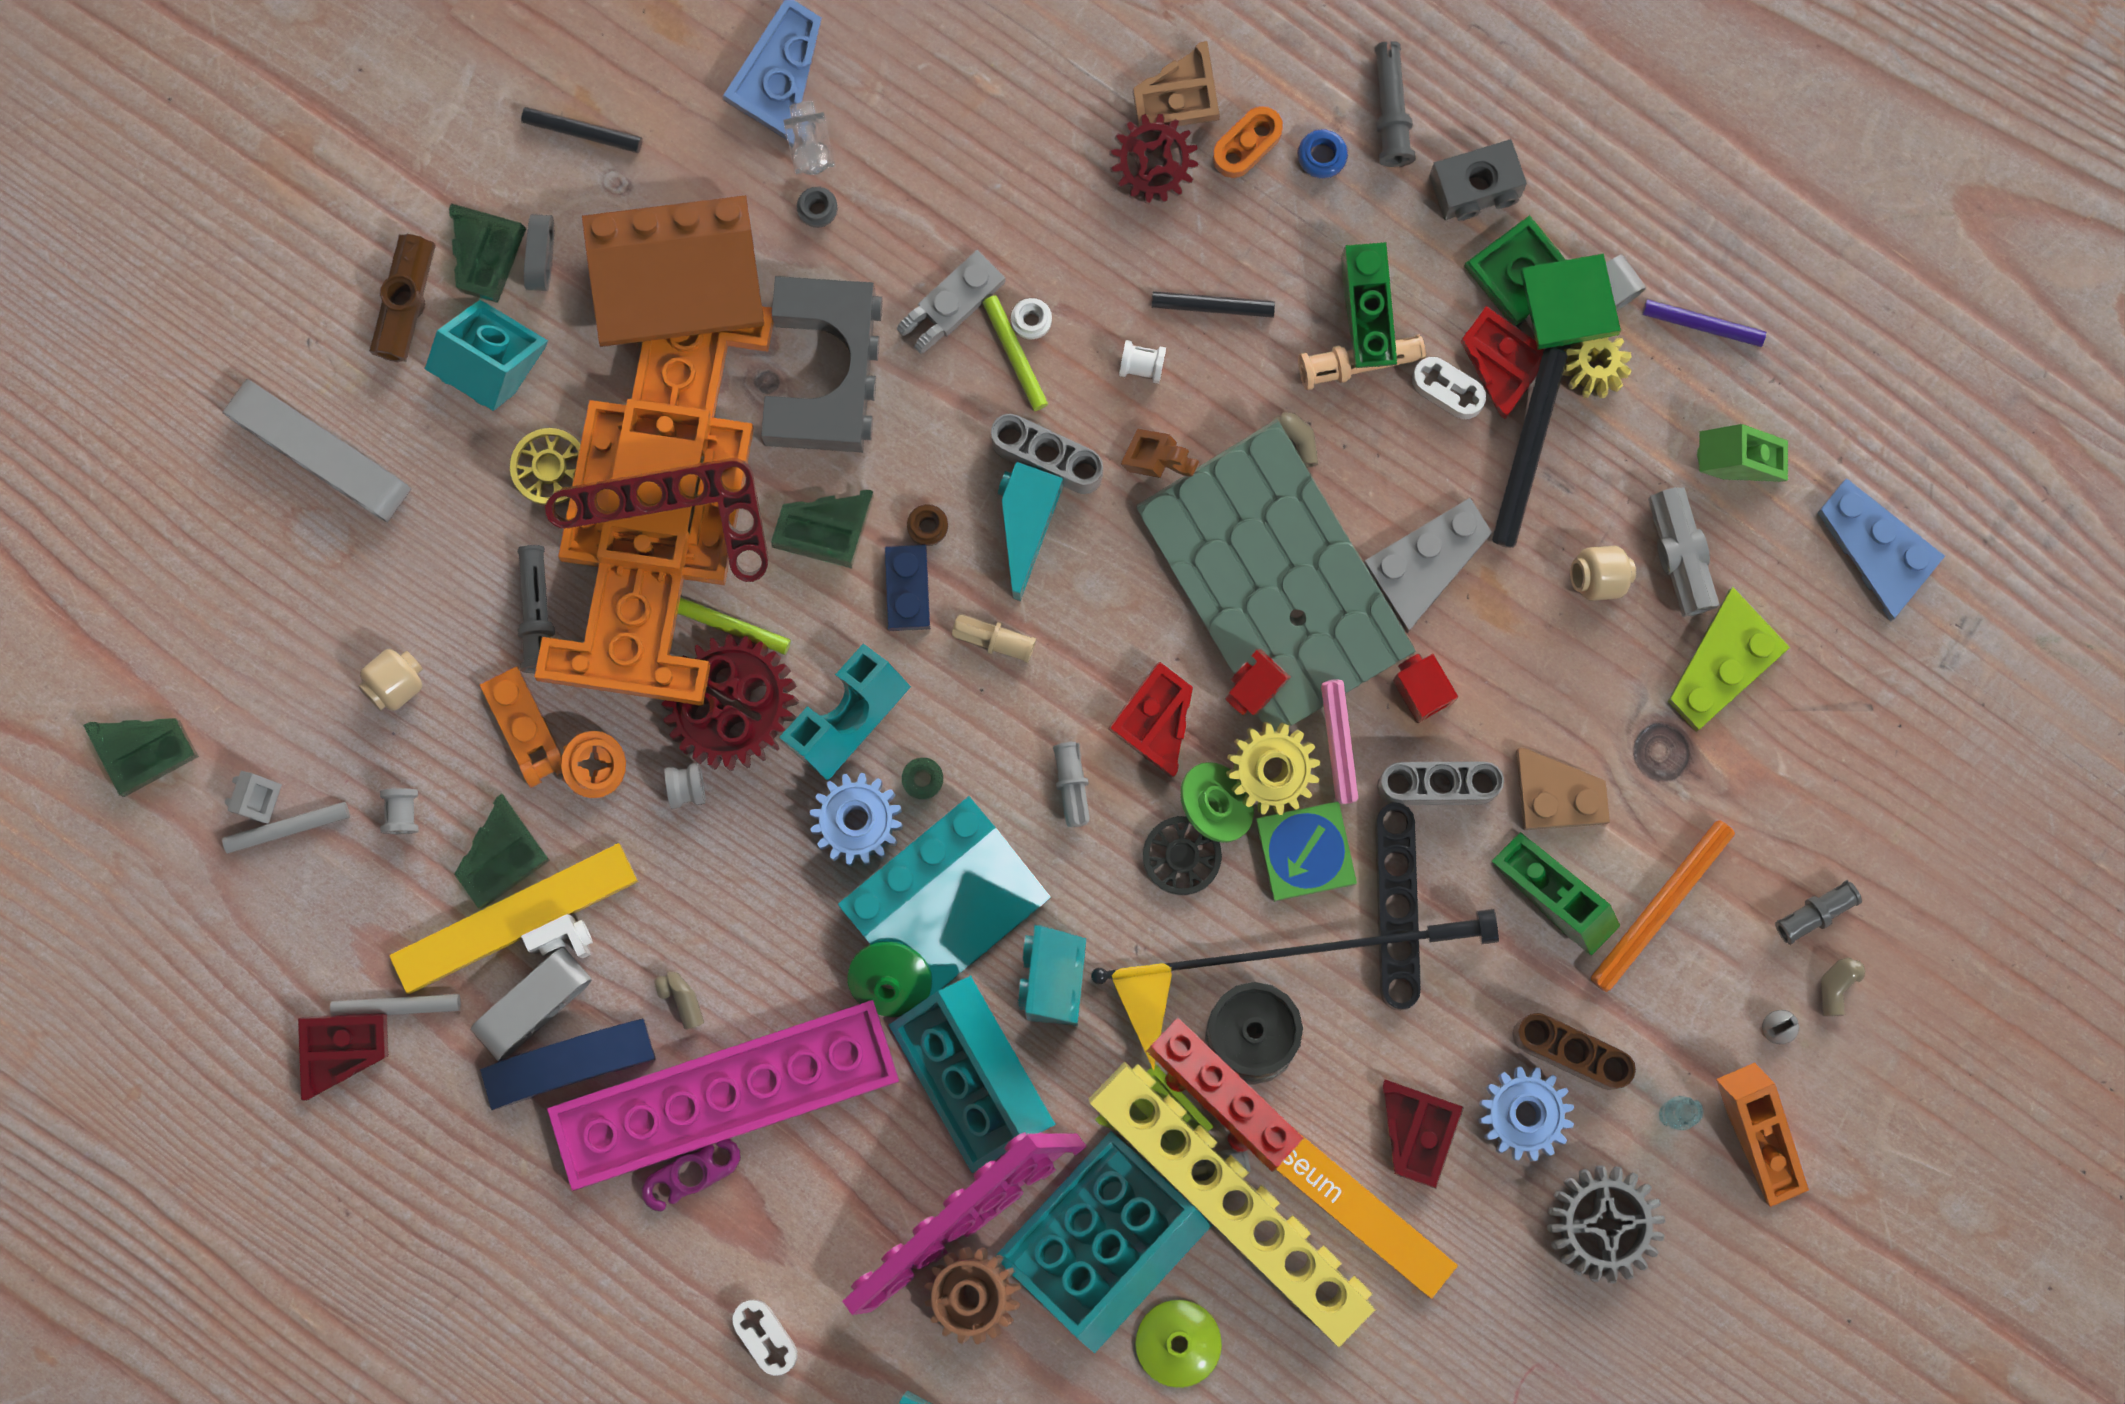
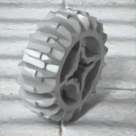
(1607, 1244)

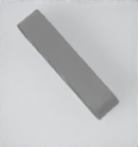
(316, 450)

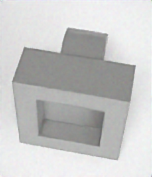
(253, 797)

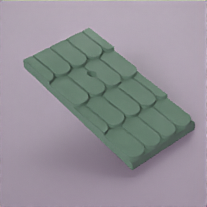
(1254, 546)

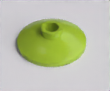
(1155, 1337)

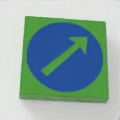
(1306, 851)

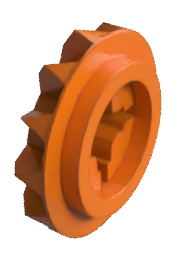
(605, 750)

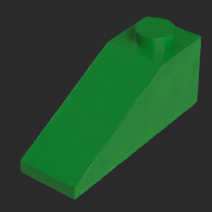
(1558, 893)

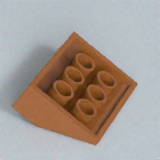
(672, 270)

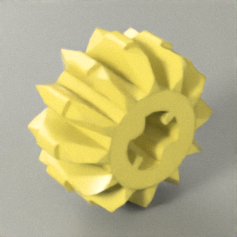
(1601, 377)

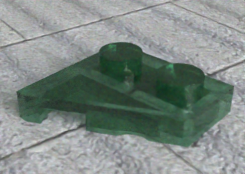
(140, 750)

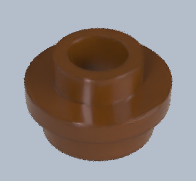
(923, 513)

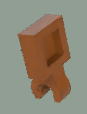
(1153, 452)

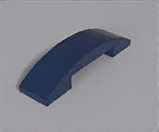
(567, 1063)

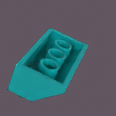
(970, 1072)

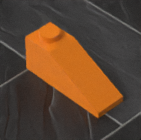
(1763, 1132)

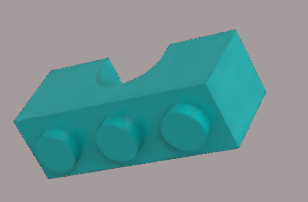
(869, 694)

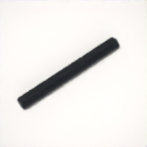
(1529, 447)

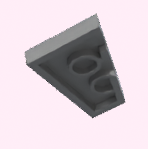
(1427, 560)

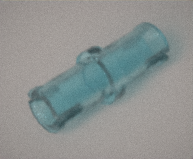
(1681, 1113)

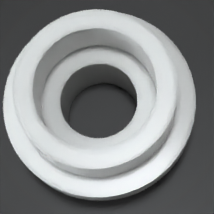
(1027, 307)

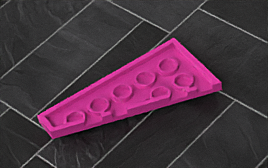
(965, 1212)

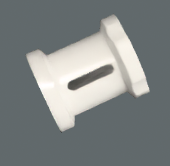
(1142, 361)

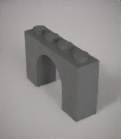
(840, 417)

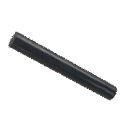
(581, 130)
(1213, 304)

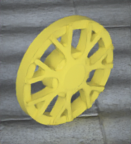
(546, 465)

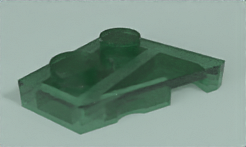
(483, 251)
(824, 528)
(499, 855)

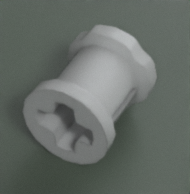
(399, 811)

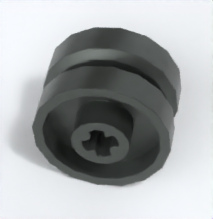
(1271, 1014)

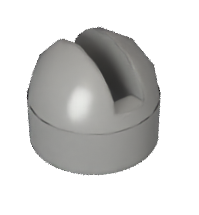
(1776, 1018)

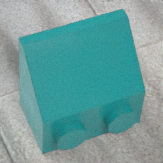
(484, 354)

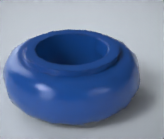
(1326, 138)

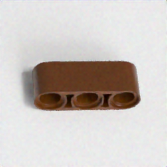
(1594, 1056)

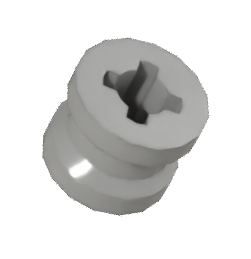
(685, 785)

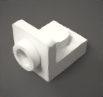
(550, 937)

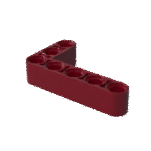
(673, 498)

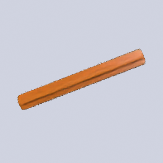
(1662, 906)

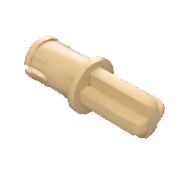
(993, 637)

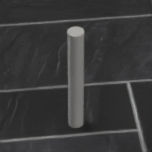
(286, 827)
(397, 1006)

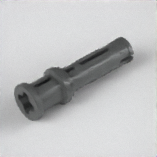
(1394, 122)
(534, 605)

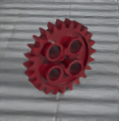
(749, 670)

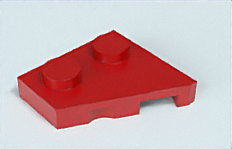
(1156, 717)

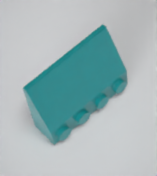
(948, 894)
(1103, 1241)

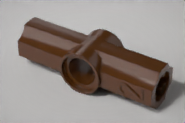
(397, 322)

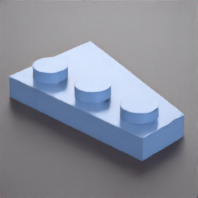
(776, 68)
(1880, 545)

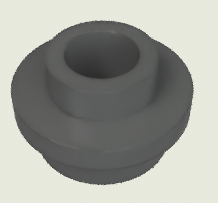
(817, 195)

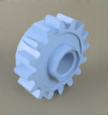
(852, 797)
(1547, 1105)

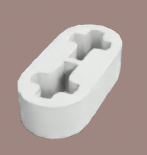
(1454, 380)
(756, 1344)

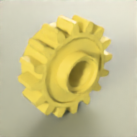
(1293, 776)

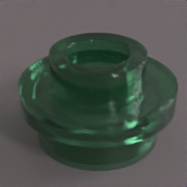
(922, 765)

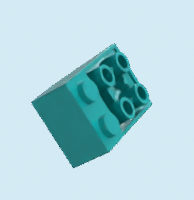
(1054, 977)

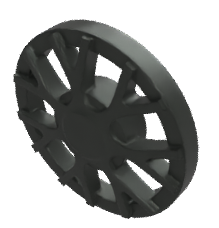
(1181, 857)

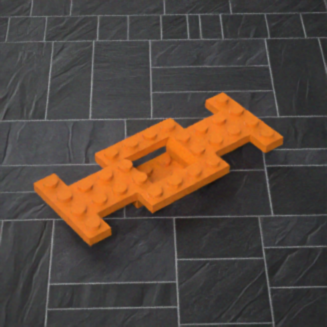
(652, 554)

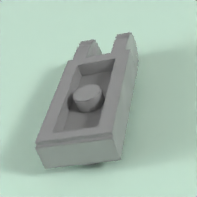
(953, 300)

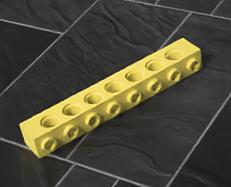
(1335, 1317)

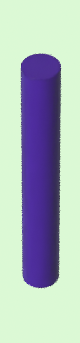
(1704, 323)

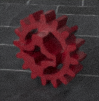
(1170, 168)

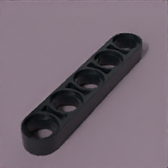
(1401, 885)

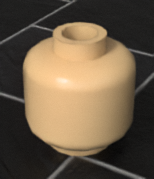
(1602, 573)
(391, 679)

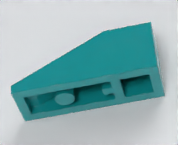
(1027, 512)

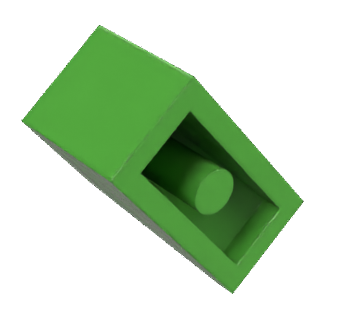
(1743, 454)

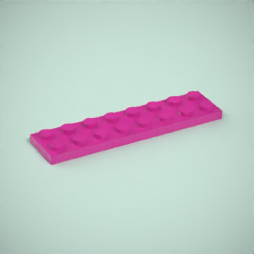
(723, 1095)

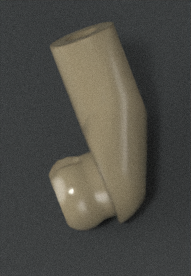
(1836, 982)
(684, 997)

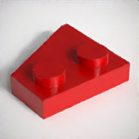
(1502, 358)

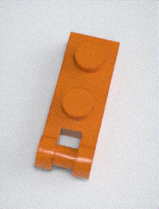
(522, 724)

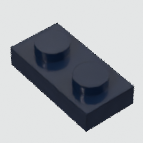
(907, 588)

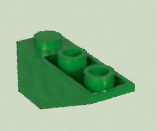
(1369, 304)

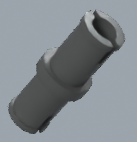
(1818, 912)

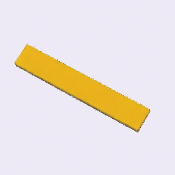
(513, 917)

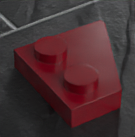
(338, 1048)
(1419, 1132)

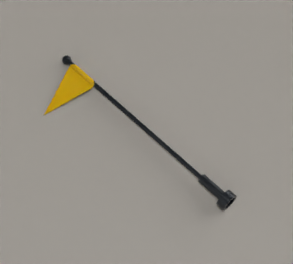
(1147, 987)

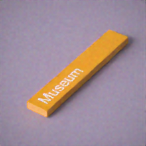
(1367, 1218)

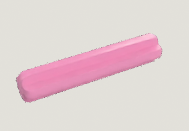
(1339, 741)

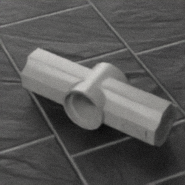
(1683, 551)

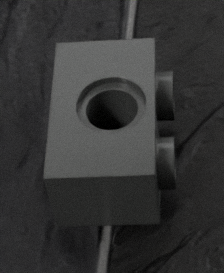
(1495, 164)

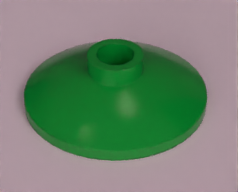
(894, 966)

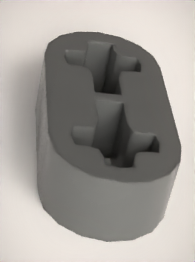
(539, 252)

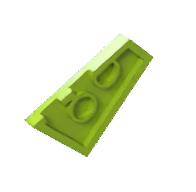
(1729, 658)

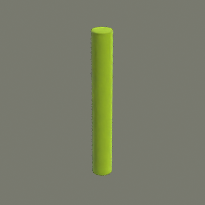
(1015, 353)
(733, 626)

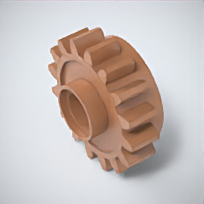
(993, 1288)

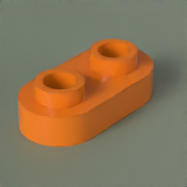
(1246, 143)

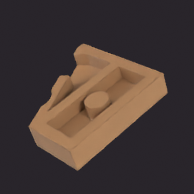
(1180, 91)
(1559, 794)

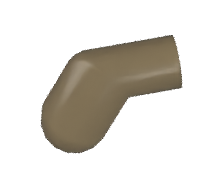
(1301, 435)

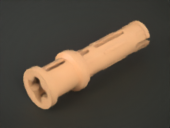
(1340, 362)

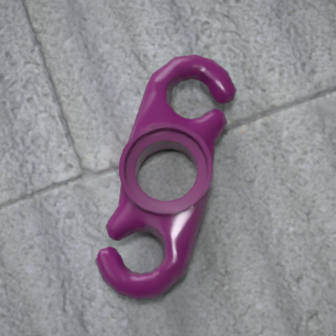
(670, 1174)

